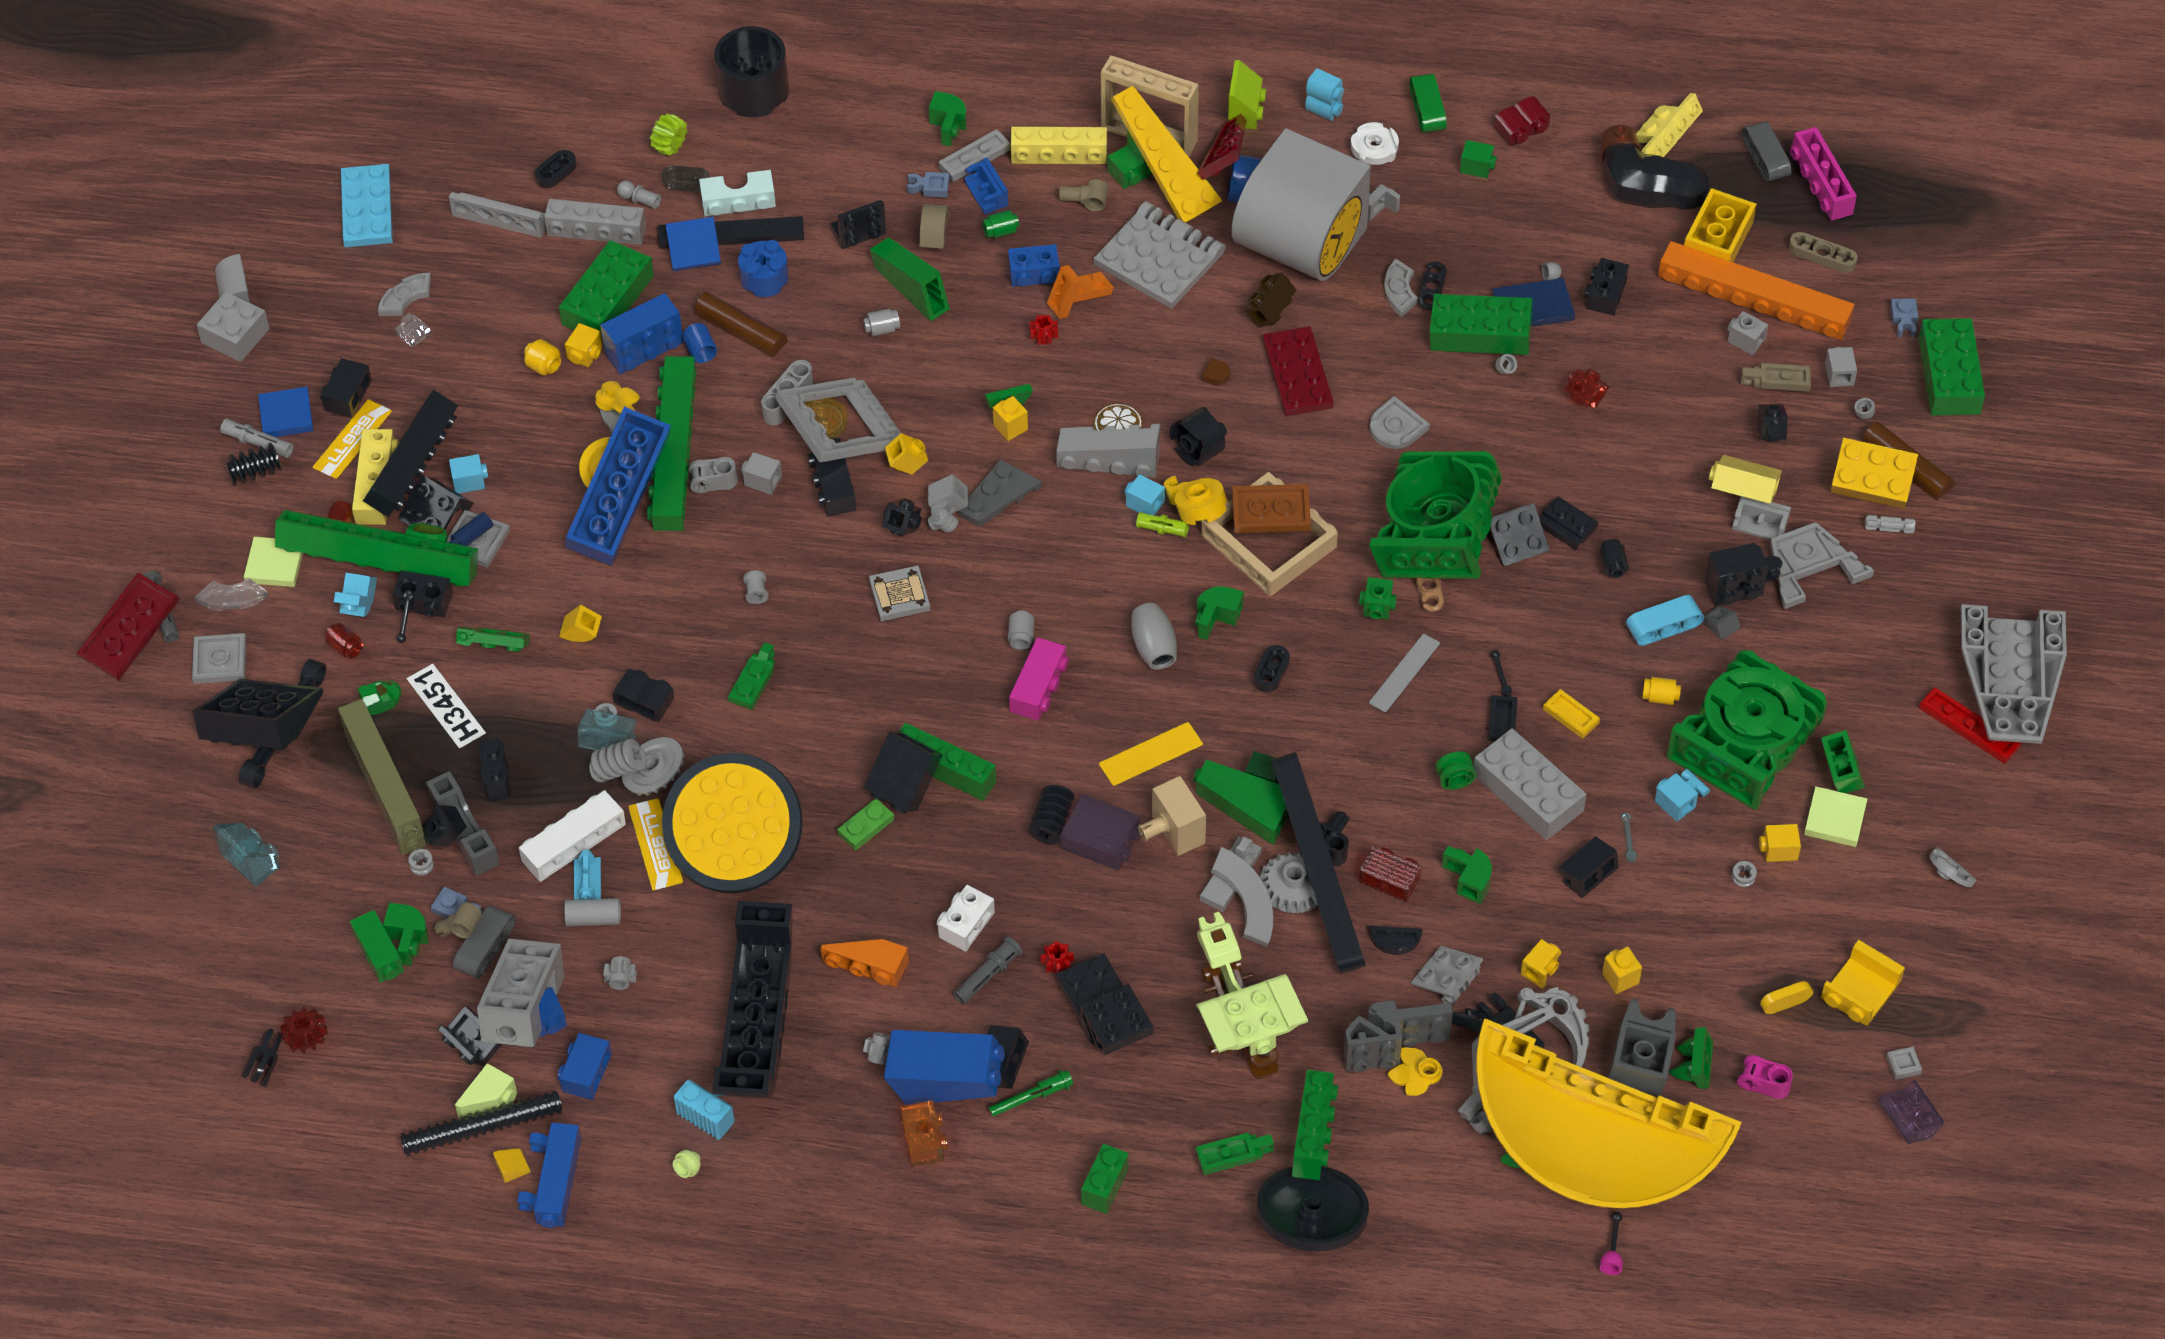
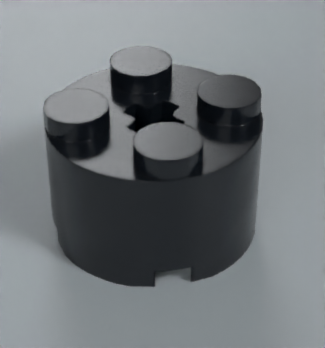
(1198, 437)

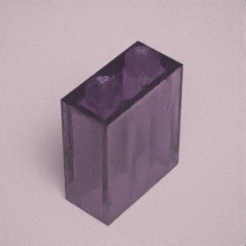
(1100, 832)

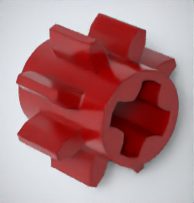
(1043, 329)
(1057, 957)

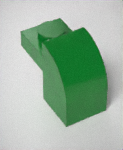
(948, 112)
(1220, 605)
(1473, 870)
(407, 926)

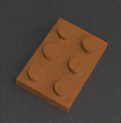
(1271, 508)

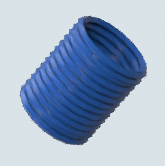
(699, 342)

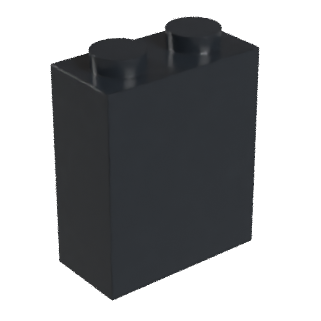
(902, 771)

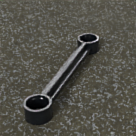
(254, 770)

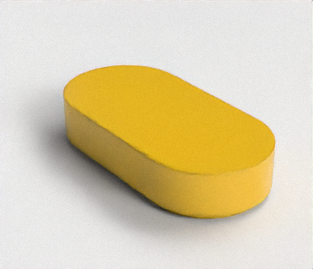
(1786, 997)

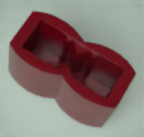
(1522, 120)

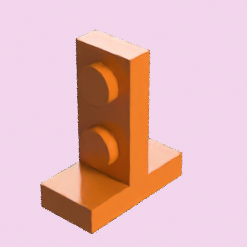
(1073, 288)

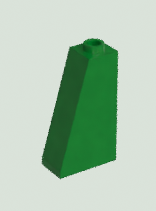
(911, 277)
(1243, 797)

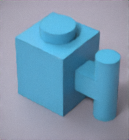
(1680, 796)

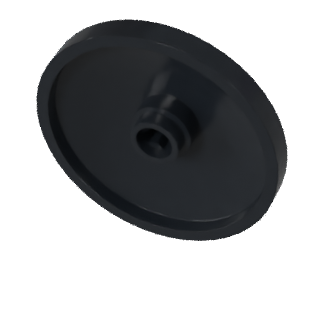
(1312, 1212)

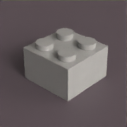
(233, 326)

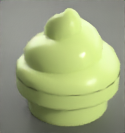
(686, 1163)

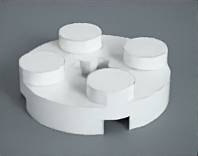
(1370, 154)

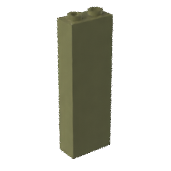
(382, 777)

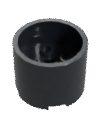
(751, 71)

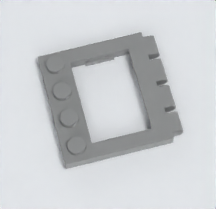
(814, 433)

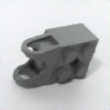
(1643, 1050)

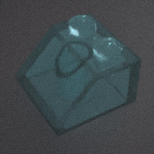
(246, 851)

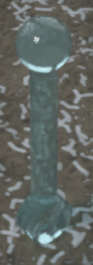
(1630, 855)

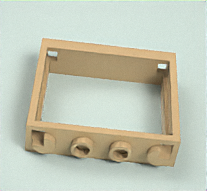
(1154, 83)
(1251, 566)

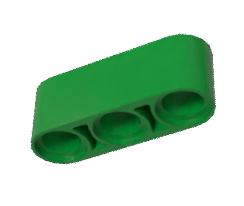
(1428, 103)

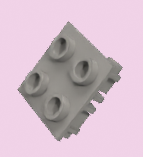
(1448, 973)

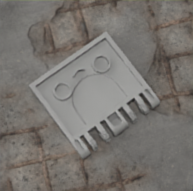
(1159, 259)

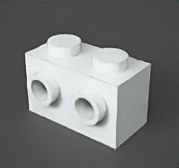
(965, 917)

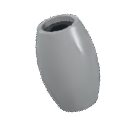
(1154, 636)

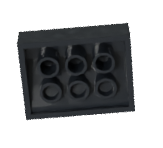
(256, 713)

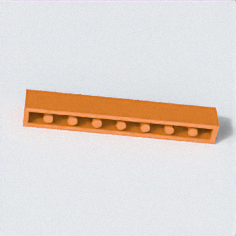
(1756, 290)

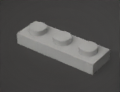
(988, 147)

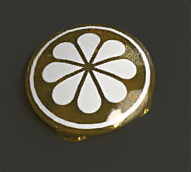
(1117, 415)

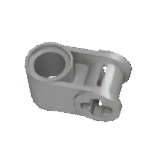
(714, 473)

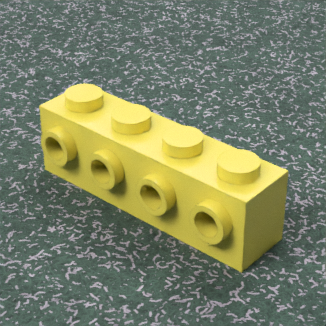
(1059, 145)
(374, 453)

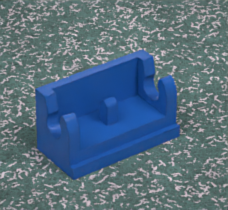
(986, 186)

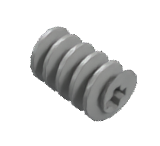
(617, 760)

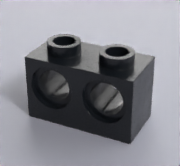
(430, 591)

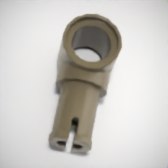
(1091, 195)
(460, 923)

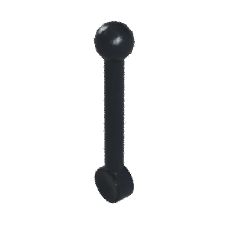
(408, 596)
(1506, 690)

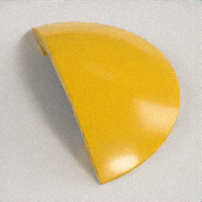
(1590, 1132)

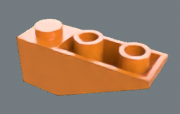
(871, 958)

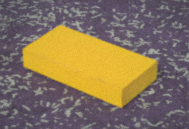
(1571, 713)

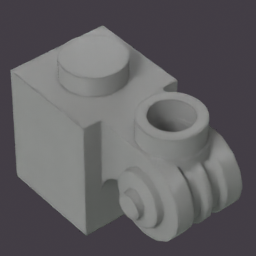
(944, 499)

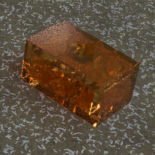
(922, 1147)

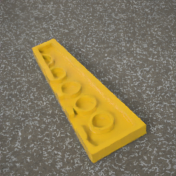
(1166, 159)

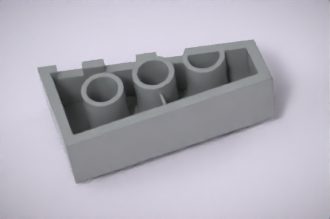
(1110, 450)

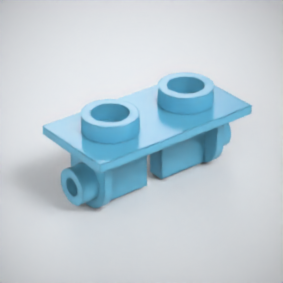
(587, 876)

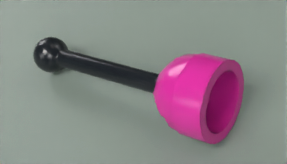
(1611, 1262)

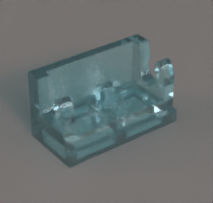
(604, 729)

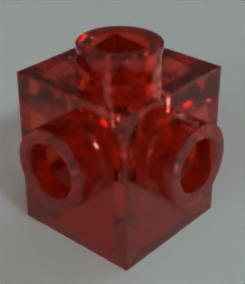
(1586, 387)

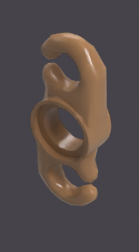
(1435, 593)

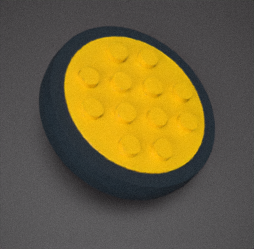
(732, 823)

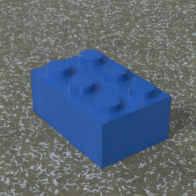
(642, 333)

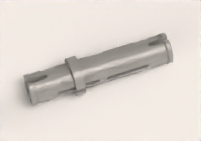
(247, 434)

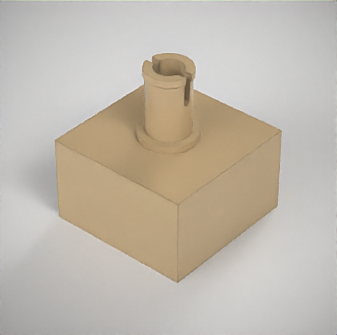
(1176, 816)

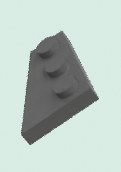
(998, 490)

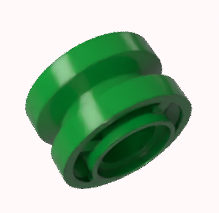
(1455, 770)

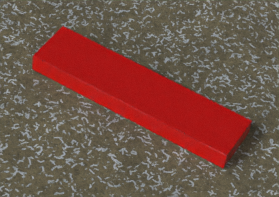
(1966, 724)

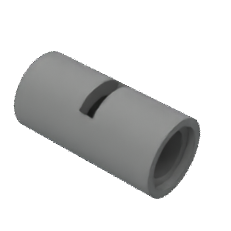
(592, 912)

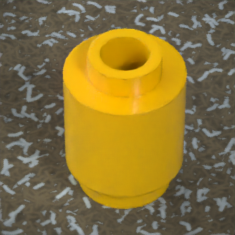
(1661, 690)

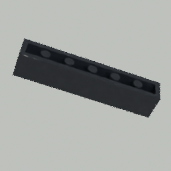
(410, 454)

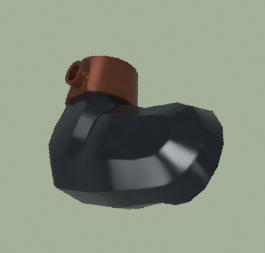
(1649, 178)

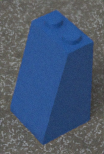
(943, 1066)

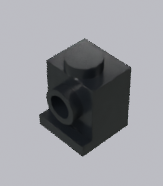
(441, 830)

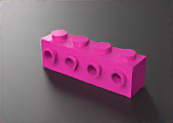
(1823, 173)

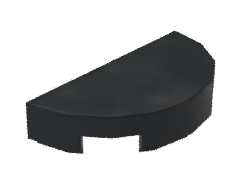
(1395, 939)
(1469, 1019)

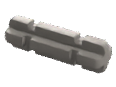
(1890, 524)

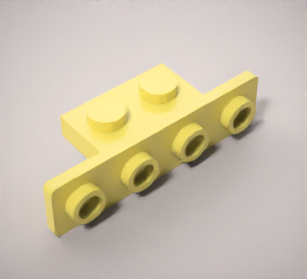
(1668, 125)

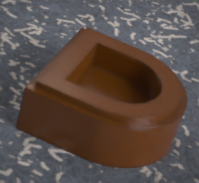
(1216, 372)

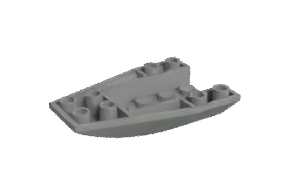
(2014, 670)

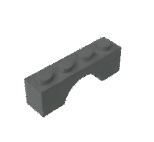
(473, 841)

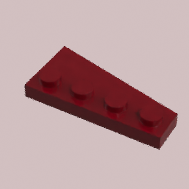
(1225, 147)

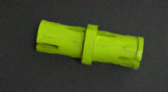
(1162, 524)

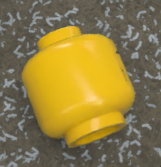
(542, 357)

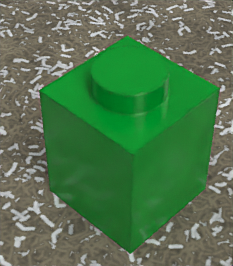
(1478, 159)

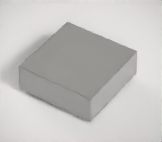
(1904, 1063)

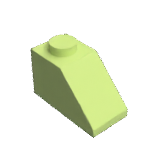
(487, 1091)

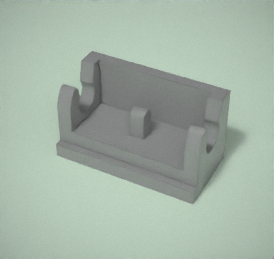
(1761, 518)

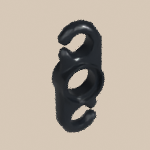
(1438, 278)

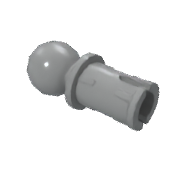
(627, 190)

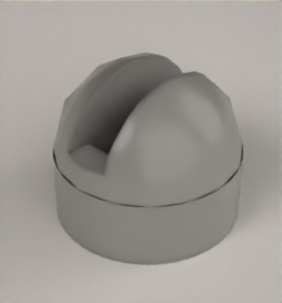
(1551, 270)
(1509, 367)
(1865, 402)
(1480, 1123)

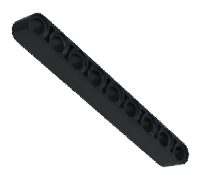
(1318, 863)

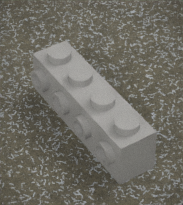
(595, 221)

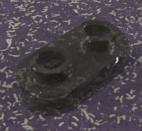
(683, 178)

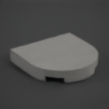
(1396, 425)

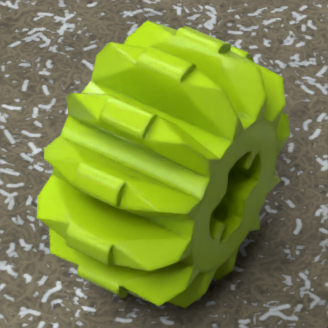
(668, 134)

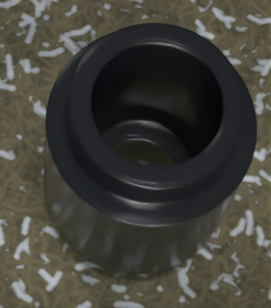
(1614, 558)

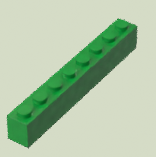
(673, 466)
(375, 547)

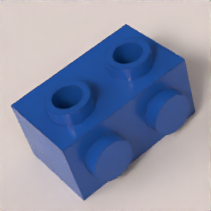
(1033, 265)

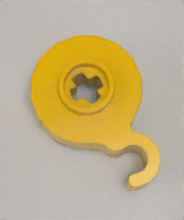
(1197, 499)

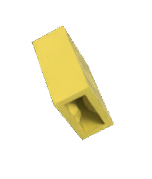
(1745, 478)

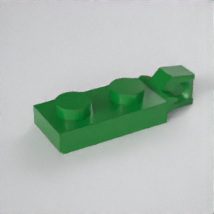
(491, 637)
(753, 678)
(1233, 1152)

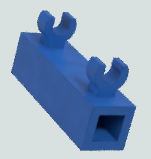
(557, 1174)

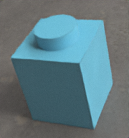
(468, 473)
(1144, 495)

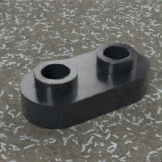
(552, 171)
(1270, 670)

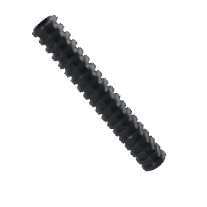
(481, 1123)

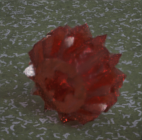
(304, 1029)

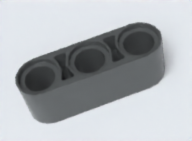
(1766, 151)
(485, 942)

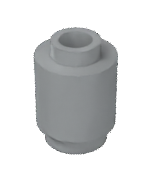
(881, 322)
(1021, 630)

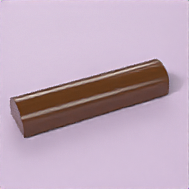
(740, 324)
(1925, 475)

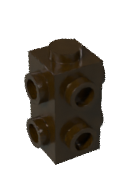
(1270, 299)

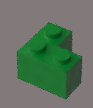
(1128, 164)

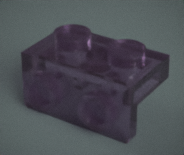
(1912, 1113)

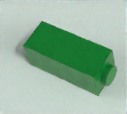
(377, 946)

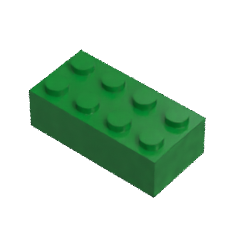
(607, 287)
(1481, 324)
(1951, 367)

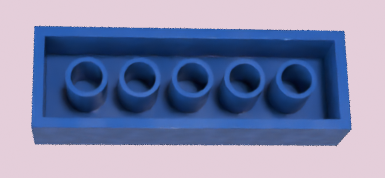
(617, 486)

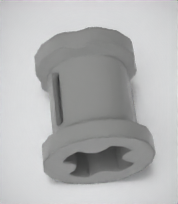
(755, 584)

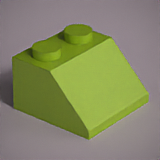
(1246, 95)

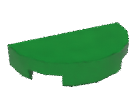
(1021, 393)

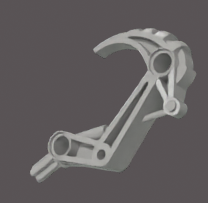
(1570, 1023)

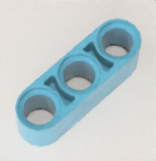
(1665, 620)

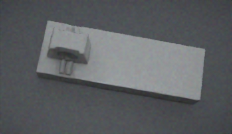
(1219, 892)

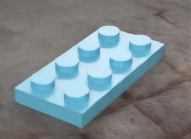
(366, 205)

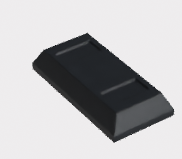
(1502, 716)

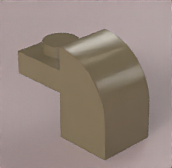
(934, 226)

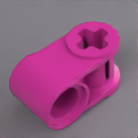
(1764, 1077)

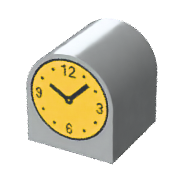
(1304, 206)

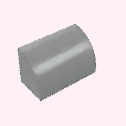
(231, 277)

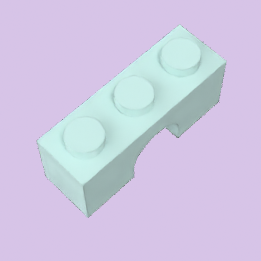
(721, 199)

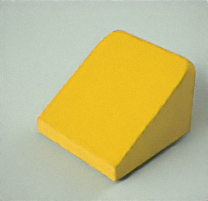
(511, 1164)

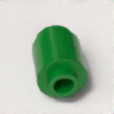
(1000, 224)

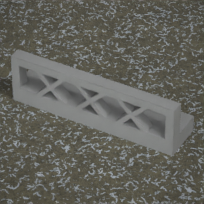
(497, 214)

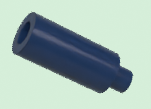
(472, 530)

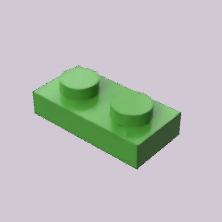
(865, 824)

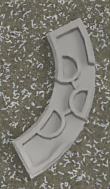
(1252, 892)

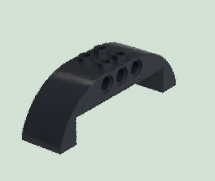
(756, 1001)

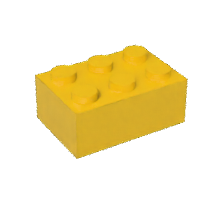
(1721, 225)
(1874, 473)

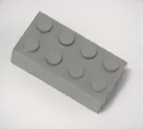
(1529, 784)

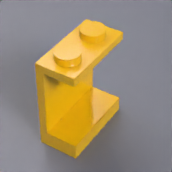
(1863, 983)

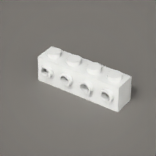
(575, 832)

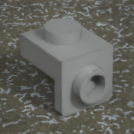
(1381, 198)

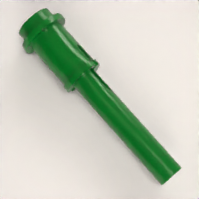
(1056, 1083)

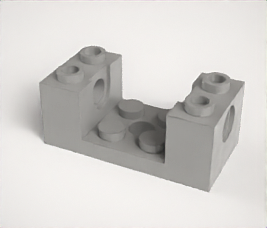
(512, 997)

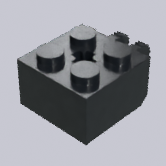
(1739, 573)

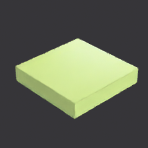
(271, 564)
(1835, 816)

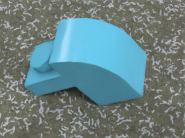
(356, 595)

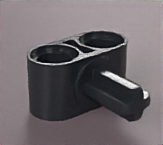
(1336, 839)

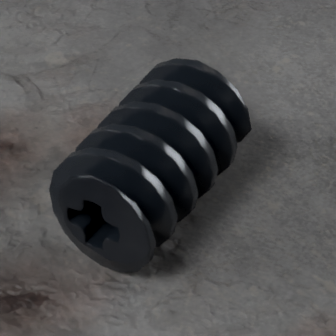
(253, 463)
(1051, 814)

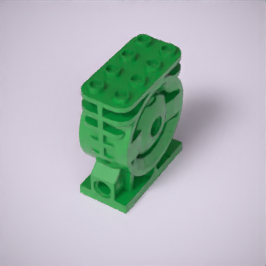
(1431, 522)
(1747, 749)

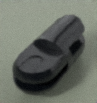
(263, 1056)

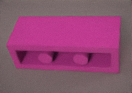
(1038, 679)

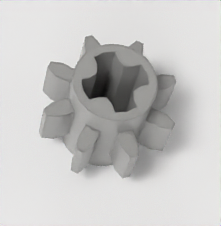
(620, 973)
(877, 1047)

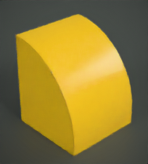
(580, 625)

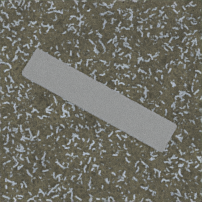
(1404, 673)

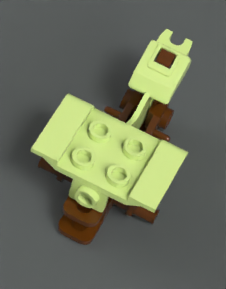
(1244, 1016)

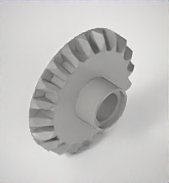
(663, 763)
(1286, 893)

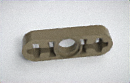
(1809, 240)

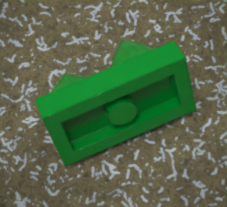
(1699, 1068)

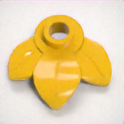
(614, 397)
(1412, 1071)

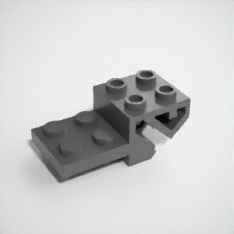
(1380, 1039)

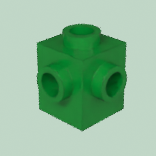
(1378, 598)

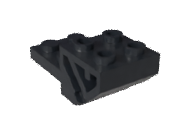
(1105, 1007)

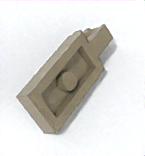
(1777, 377)

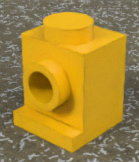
(1540, 963)

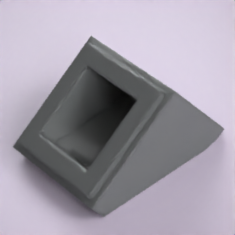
(1722, 622)

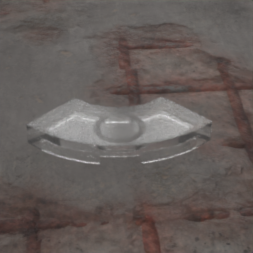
(223, 597)

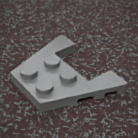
(1809, 552)

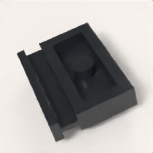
(1567, 523)

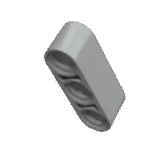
(796, 375)

